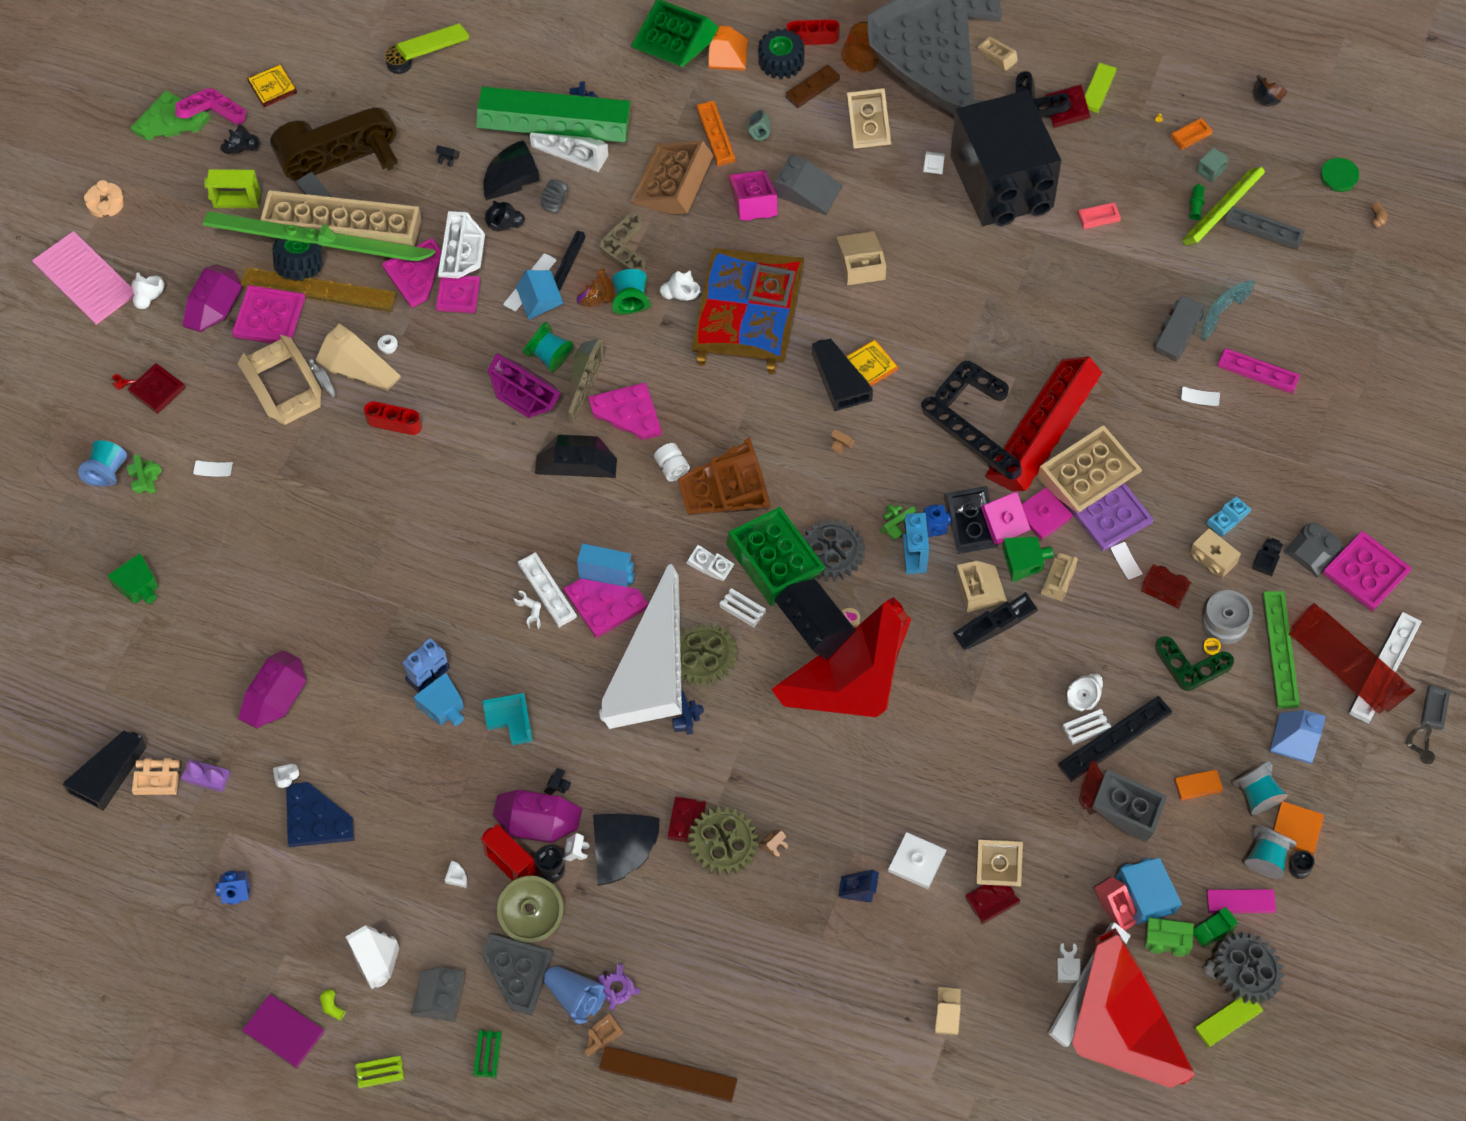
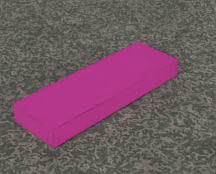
(1241, 901)

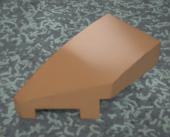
(602, 1034)

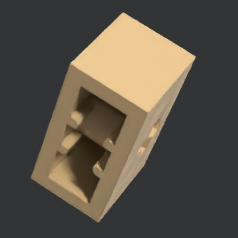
(1215, 553)

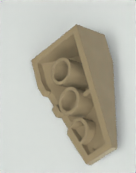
(586, 366)

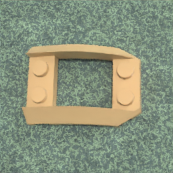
(269, 357)

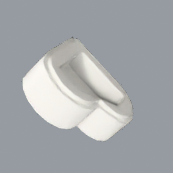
(285, 774)

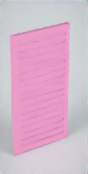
(84, 277)

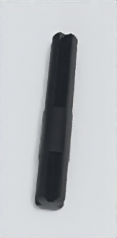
(569, 258)

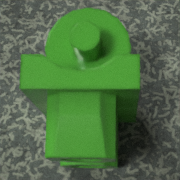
(146, 473)
(892, 528)

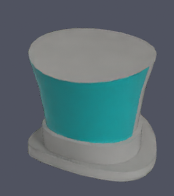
(1261, 789)
(1269, 852)

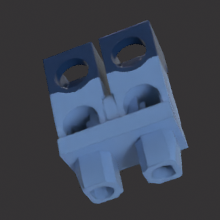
(424, 664)

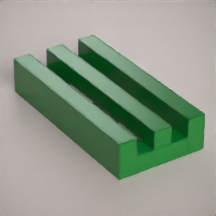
(489, 1035)

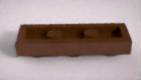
(812, 86)

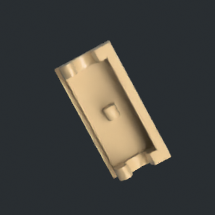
(1059, 577)

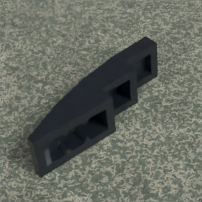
(995, 622)

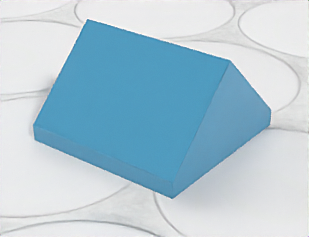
(538, 292)

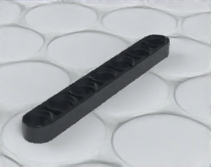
(974, 445)

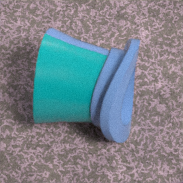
(102, 464)

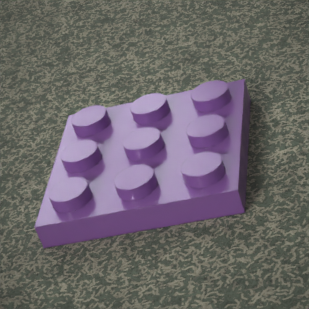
(1114, 517)

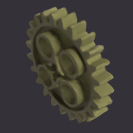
(705, 654)
(740, 835)

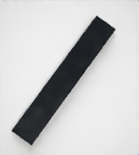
(1115, 738)

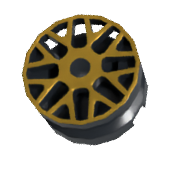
(396, 62)

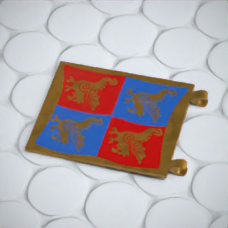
(740, 326)

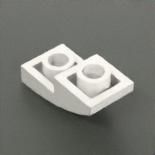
(710, 564)

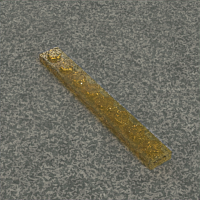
(323, 290)

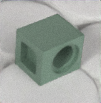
(1212, 165)

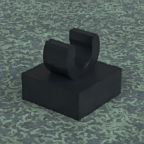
(448, 153)
(557, 783)

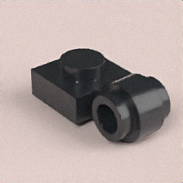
(1268, 557)

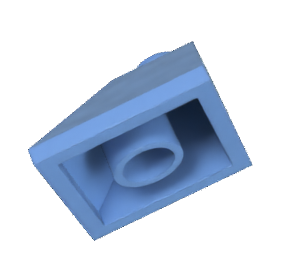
(1297, 735)

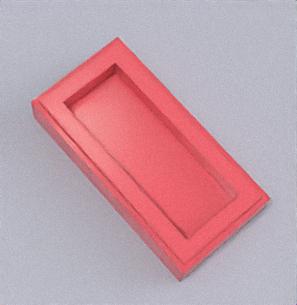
(1099, 215)

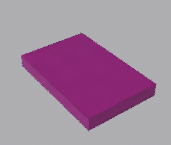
(283, 1031)

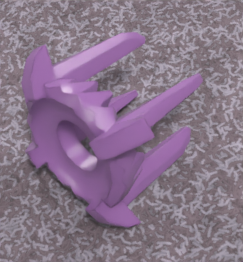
(627, 991)

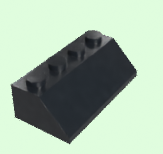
(815, 616)

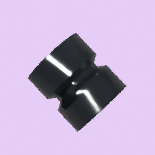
(550, 863)

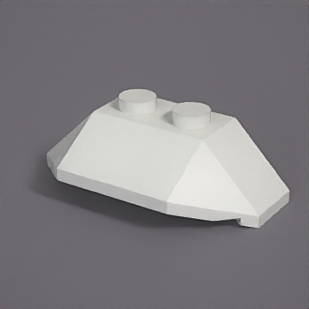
(461, 246)

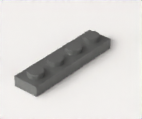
(1264, 227)

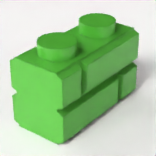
(1169, 936)

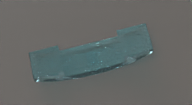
(1237, 293)

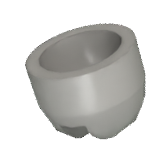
(1209, 969)

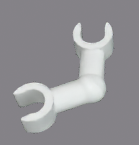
(535, 605)

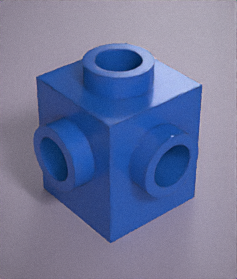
(937, 520)
(233, 887)

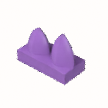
(205, 775)

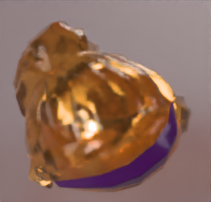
(599, 292)

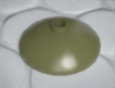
(540, 920)

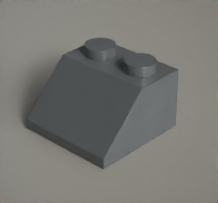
(439, 994)

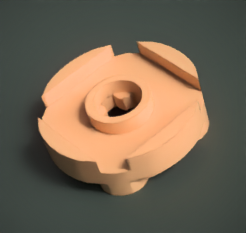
(104, 190)

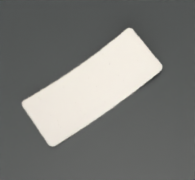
(1200, 397)
(212, 468)
(1126, 561)

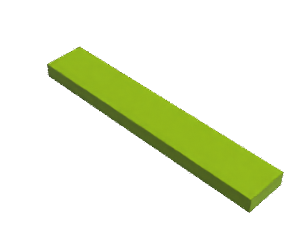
(1223, 206)

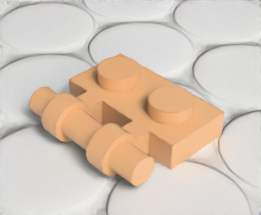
(156, 782)

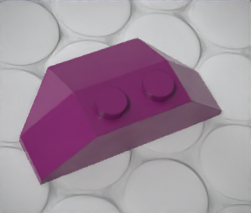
(211, 297)
(521, 387)
(273, 690)
(536, 815)

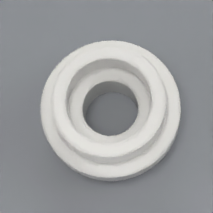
(387, 348)

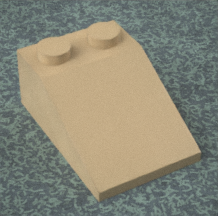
(868, 118)

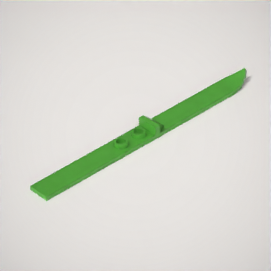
(323, 237)

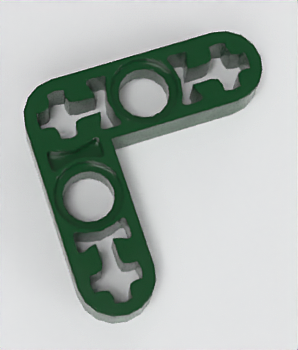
(1189, 671)

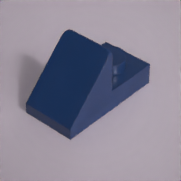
(859, 886)

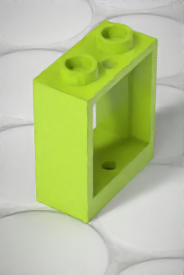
(233, 179)

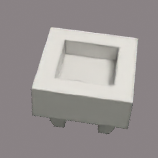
(934, 162)
(573, 848)

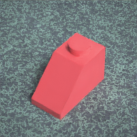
(1116, 902)

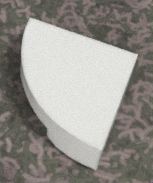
(456, 875)

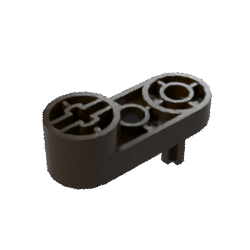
(334, 144)

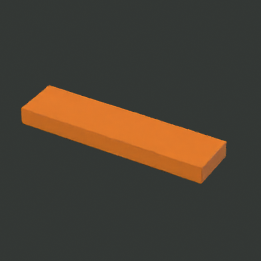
(715, 133)

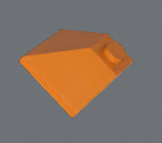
(728, 50)

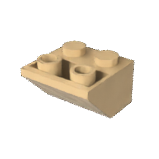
(979, 585)

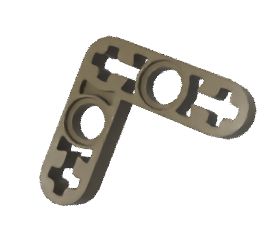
(618, 243)

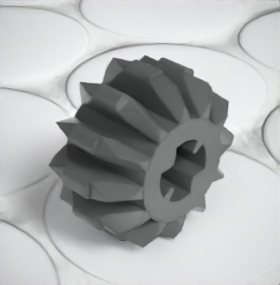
(554, 195)

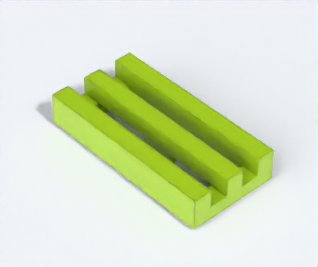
(379, 1063)

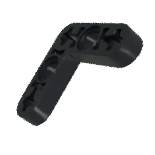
(1056, 99)
(971, 377)

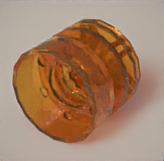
(856, 50)

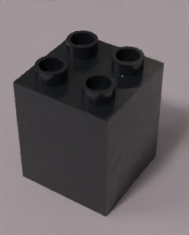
(1005, 158)

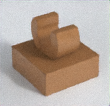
(841, 441)
(772, 840)

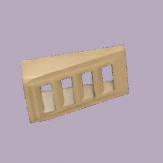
(1005, 61)

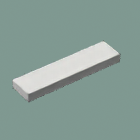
(547, 589)

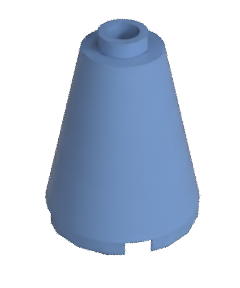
(575, 992)

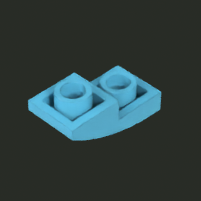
(1229, 516)

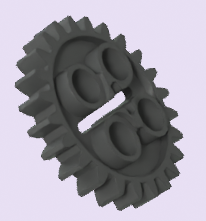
(832, 549)
(1248, 968)

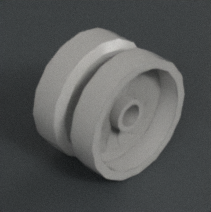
(1227, 616)

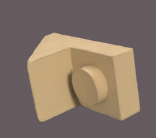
(948, 1011)

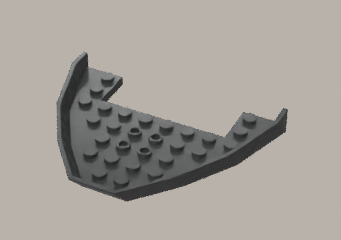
(930, 45)

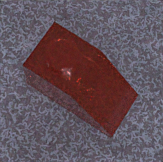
(1090, 787)

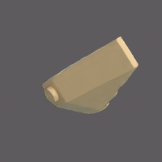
(350, 356)

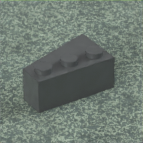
(1179, 328)

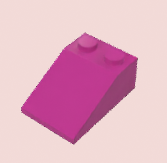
(753, 195)

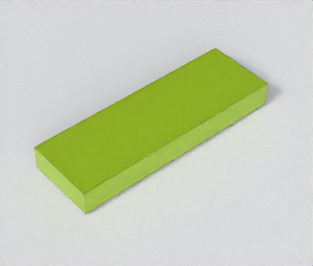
(1099, 86)
(1227, 1021)

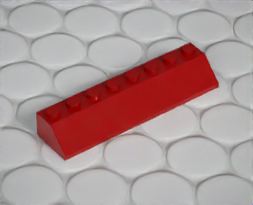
(1047, 420)

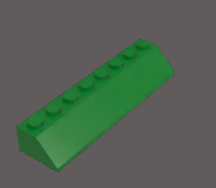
(553, 113)

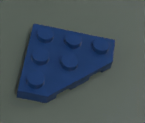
(315, 818)

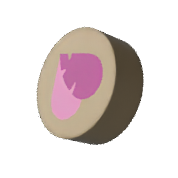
(852, 615)

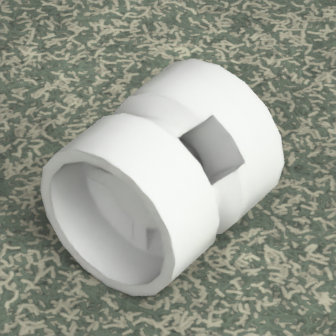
(671, 460)

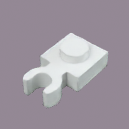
(1067, 967)

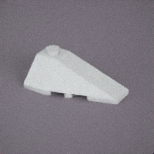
(374, 954)

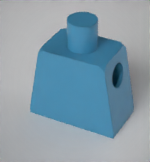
(441, 701)

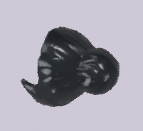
(240, 141)
(503, 216)

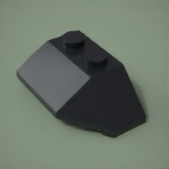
(576, 457)

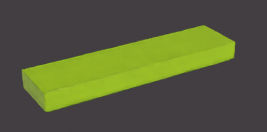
(432, 41)

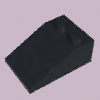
(967, 519)

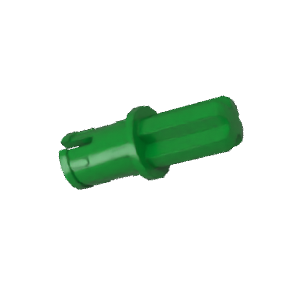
(1197, 202)

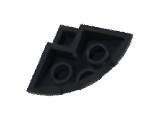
(510, 171)
(622, 844)

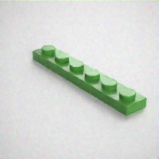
(1280, 649)

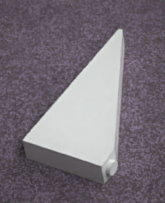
(650, 671)

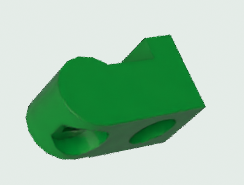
(1215, 928)

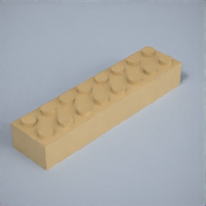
(345, 216)

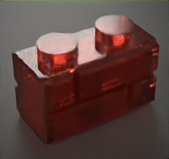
(1166, 586)

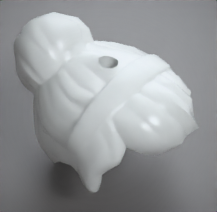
(680, 287)
(146, 290)
(1091, 686)

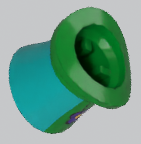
(630, 292)
(548, 347)

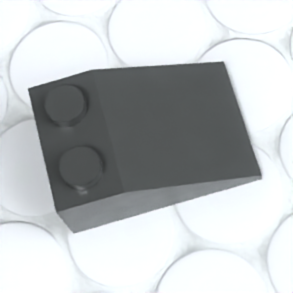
(806, 185)
(1129, 805)

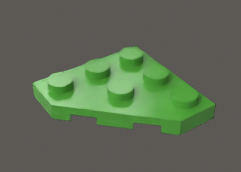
(161, 119)

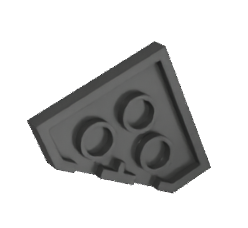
(517, 970)

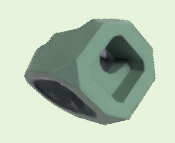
(759, 125)

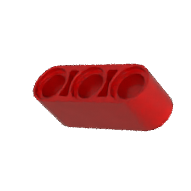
(816, 31)
(386, 411)

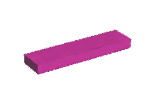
(1258, 370)

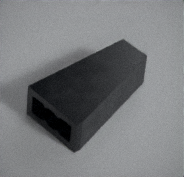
(840, 377)
(106, 771)

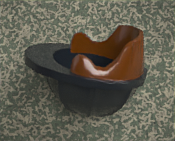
(1267, 93)

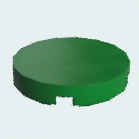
(1339, 174)

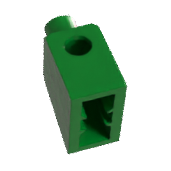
(1025, 556)
(134, 580)

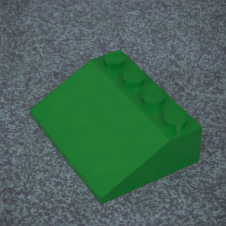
(674, 33)
(773, 553)

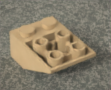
(861, 258)

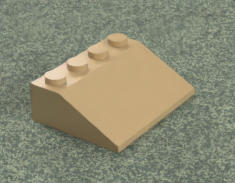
(1088, 470)

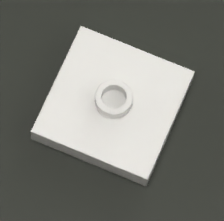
(917, 860)

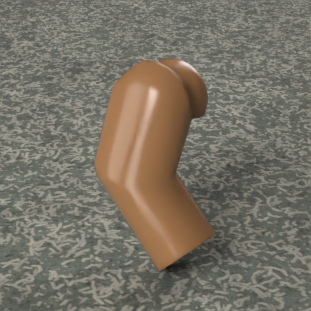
(1381, 215)

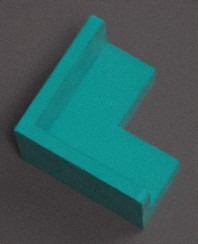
(511, 713)

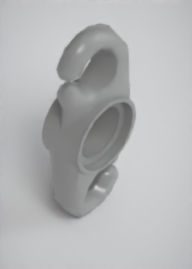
(321, 377)

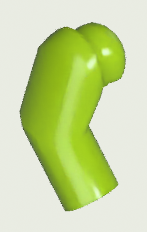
(327, 1002)

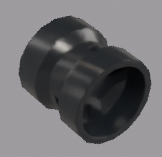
(1305, 861)

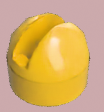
(1212, 643)

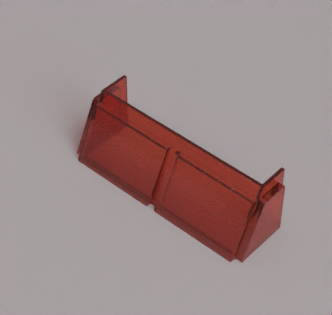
(1350, 660)

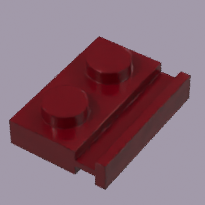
(683, 817)
(991, 901)

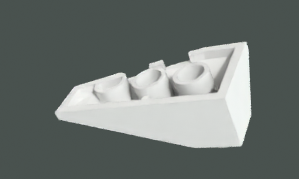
(579, 150)

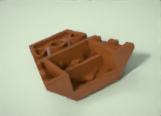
(726, 483)

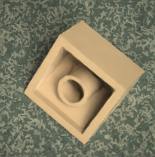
(999, 863)

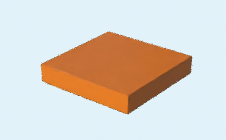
(1299, 825)

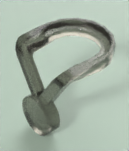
(1427, 756)

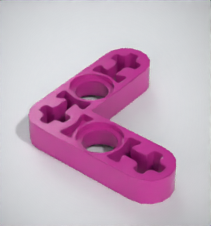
(210, 99)

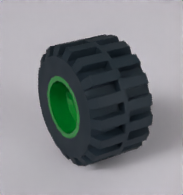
(781, 53)
(296, 259)

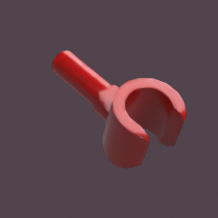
(120, 382)

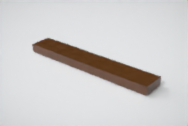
(668, 1074)

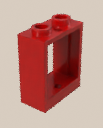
(507, 853)

